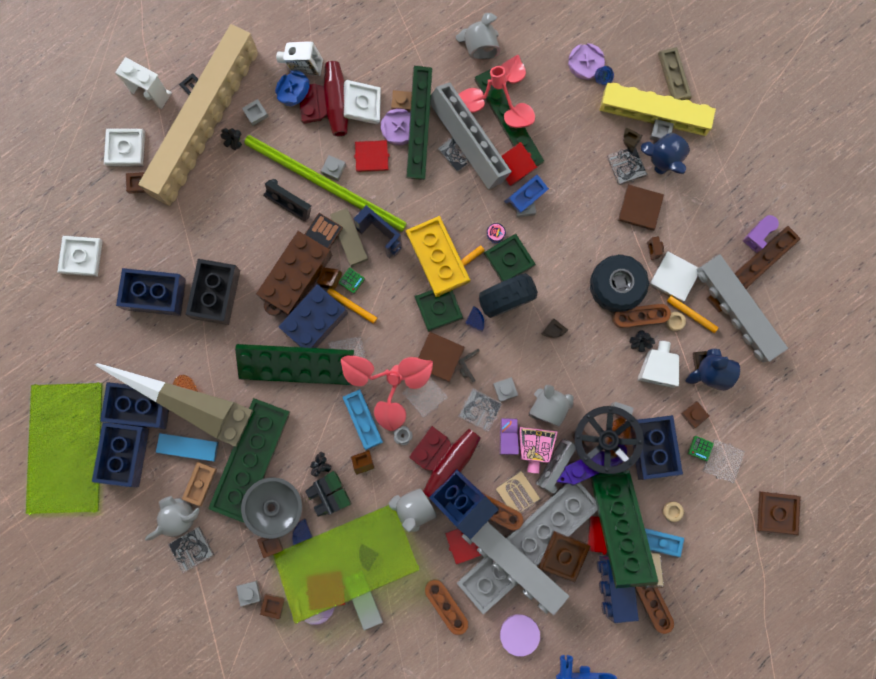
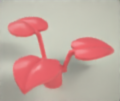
(512, 72)
(411, 369)

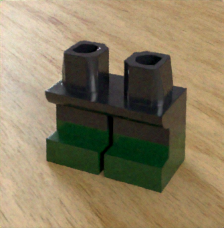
(325, 486)

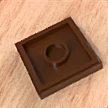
(641, 207)
(444, 355)
(779, 513)
(564, 556)

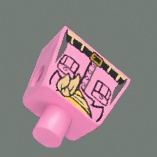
(535, 446)

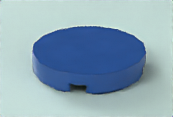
(292, 88)

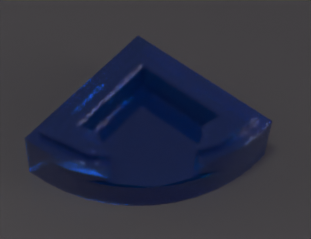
(475, 319)
(301, 532)

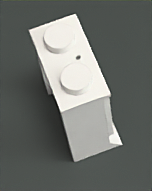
(137, 76)

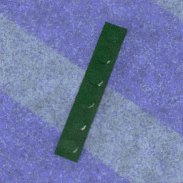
(499, 105)
(419, 122)

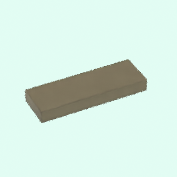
(674, 74)
(349, 237)

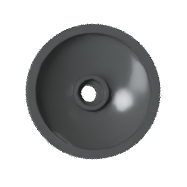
(286, 512)

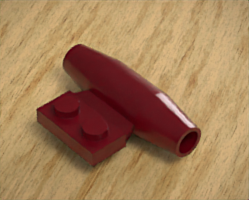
(327, 100)
(441, 457)

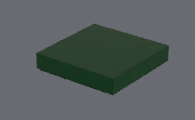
(509, 258)
(438, 310)

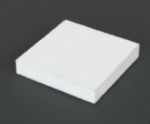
(361, 102)
(124, 147)
(80, 256)
(674, 277)

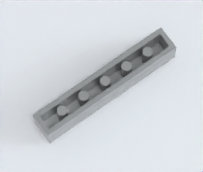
(469, 136)
(741, 308)
(520, 568)

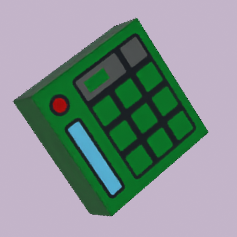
(351, 280)
(700, 448)

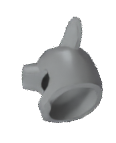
(479, 36)
(551, 405)
(413, 509)
(173, 518)

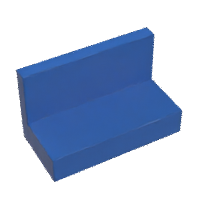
(527, 193)

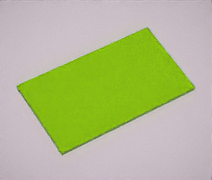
(63, 448)
(345, 563)

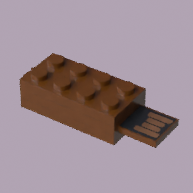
(299, 266)

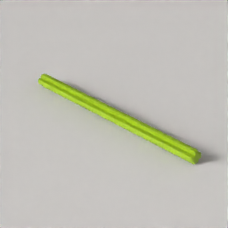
(322, 181)

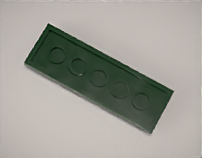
(291, 364)
(250, 458)
(623, 530)

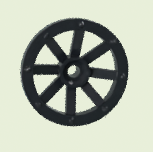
(630, 421)

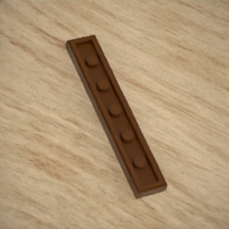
(763, 260)

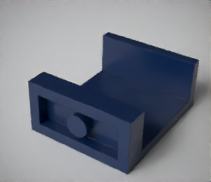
(367, 217)

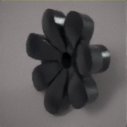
(232, 138)
(641, 341)
(320, 465)

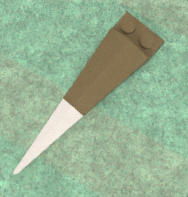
(211, 414)

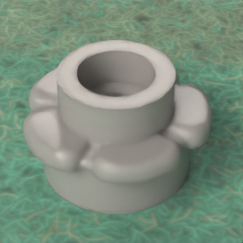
(403, 430)

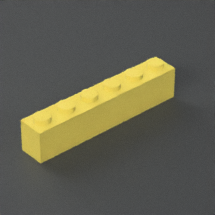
(650, 106)

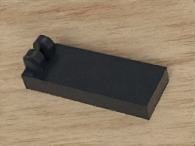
(287, 200)

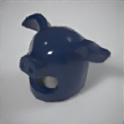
(667, 153)
(716, 371)

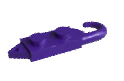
(580, 472)

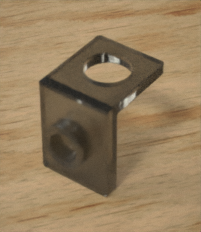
(465, 372)

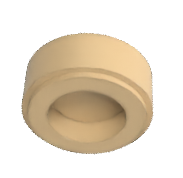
(676, 322)
(673, 511)

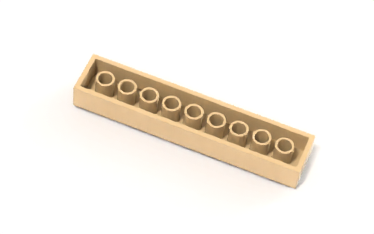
(199, 116)

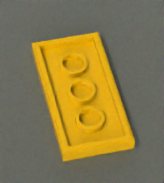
(438, 256)

